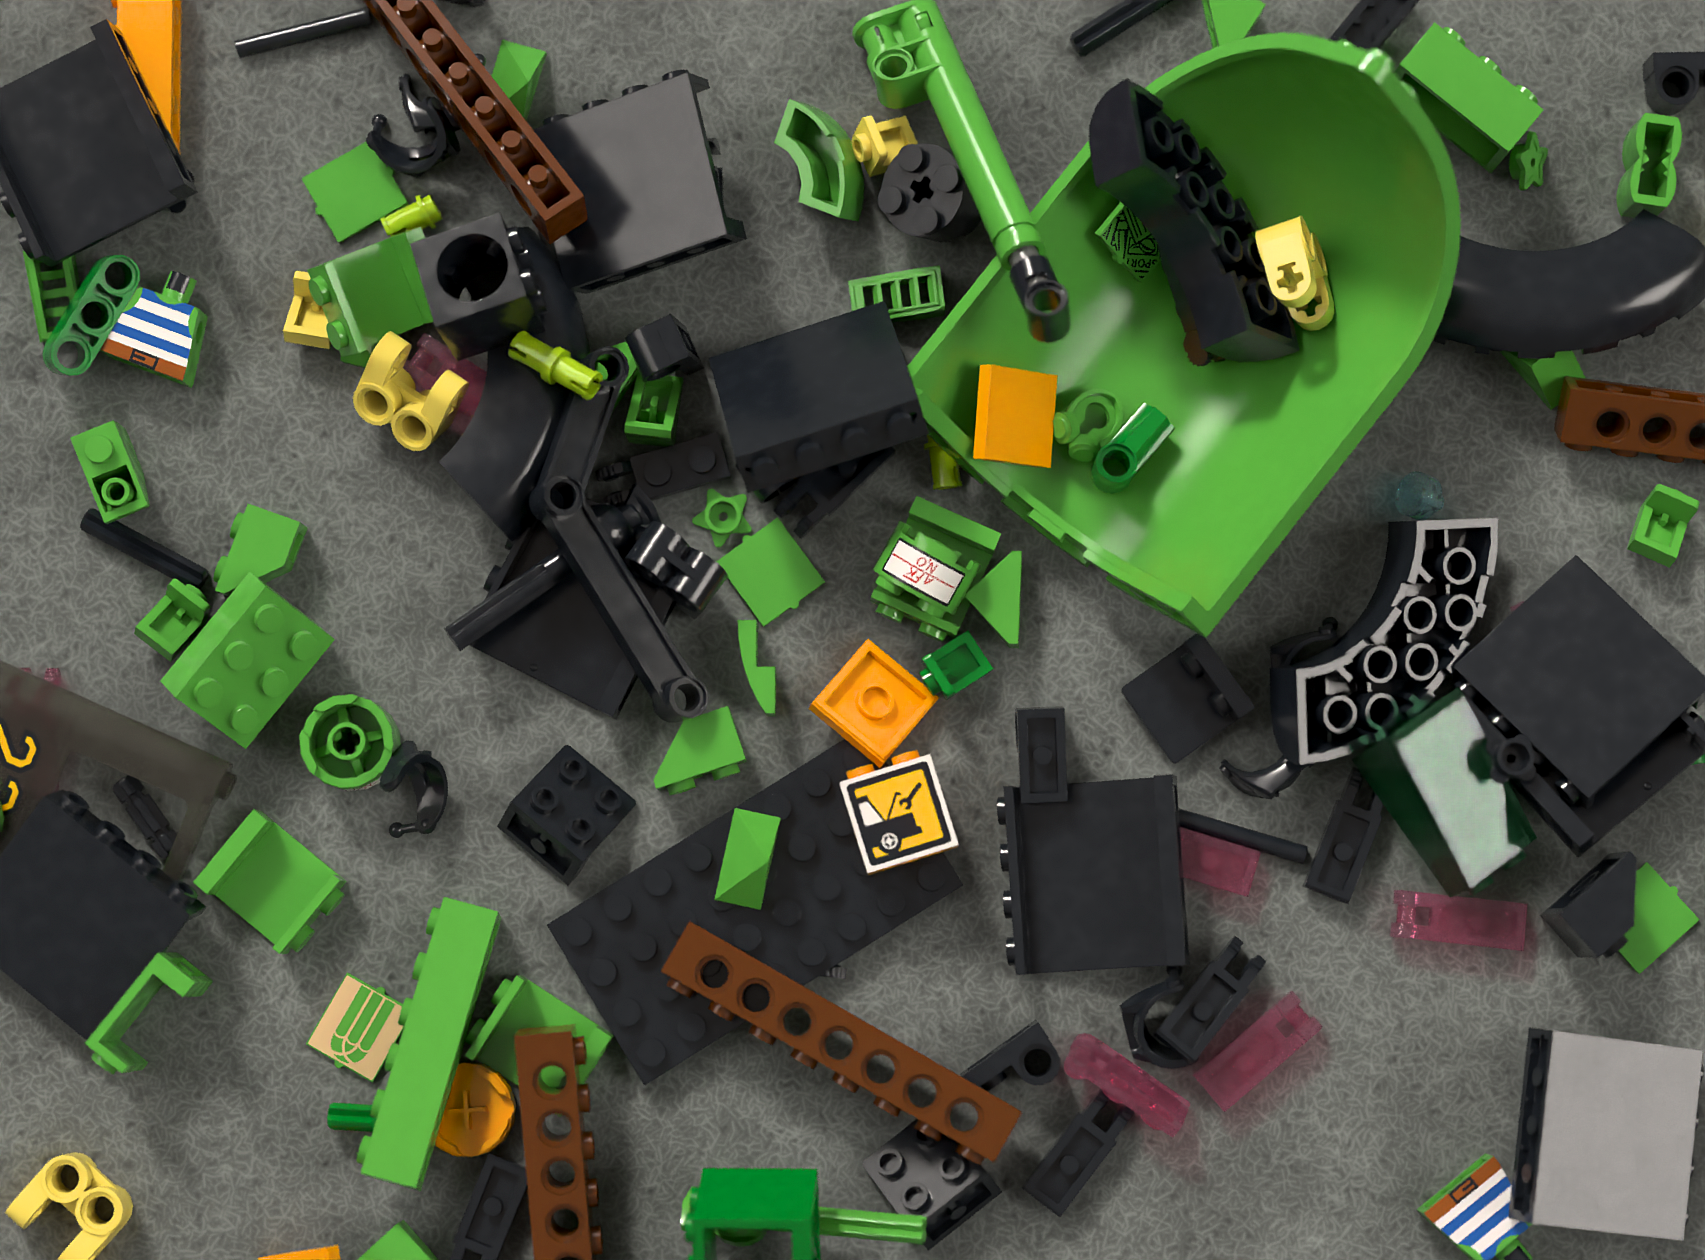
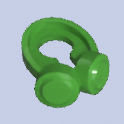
(1067, 424)

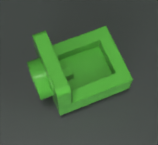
(1662, 524)
(174, 619)

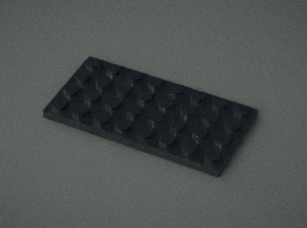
(811, 917)

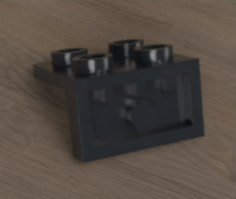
(1187, 698)
(565, 813)
(930, 1181)

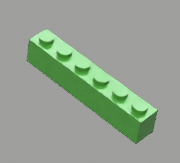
(430, 1043)

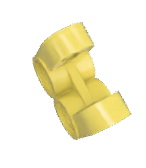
(1297, 271)
(390, 396)
(80, 1202)

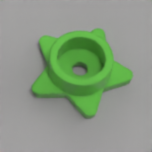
(1527, 162)
(719, 504)

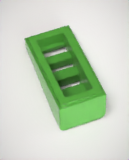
(39, 295)
(916, 311)

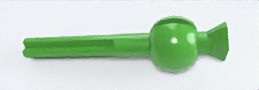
(837, 1223)

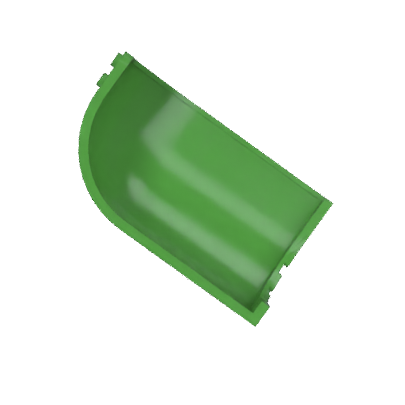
(1253, 443)

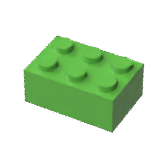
(1467, 96)
(247, 660)

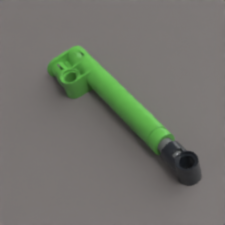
(919, 62)

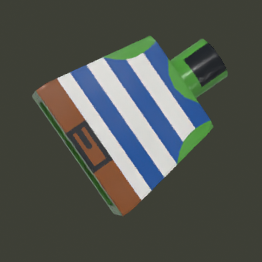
(160, 331)
(1475, 1213)

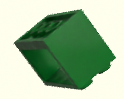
(755, 1201)

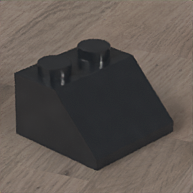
(1597, 908)

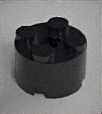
(928, 194)

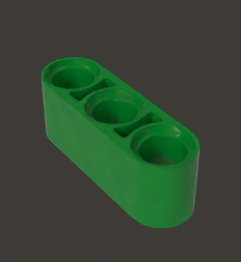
(111, 304)

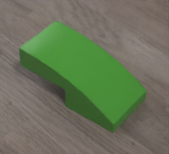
(761, 678)

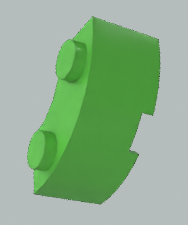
(825, 160)

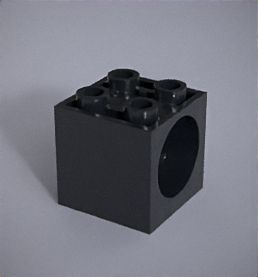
(459, 255)

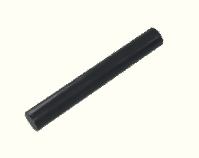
(303, 32)
(1243, 836)

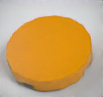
(476, 1112)

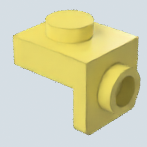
(880, 142)
(306, 318)

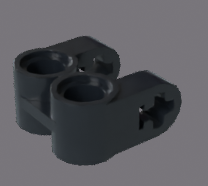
(670, 563)

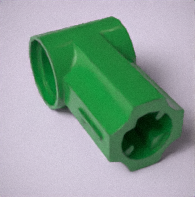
(1131, 447)

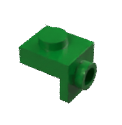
(954, 666)

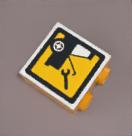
(898, 812)

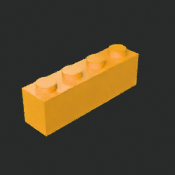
(154, 40)

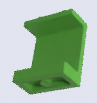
(371, 293)
(960, 533)
(272, 882)
(164, 968)
(523, 1006)

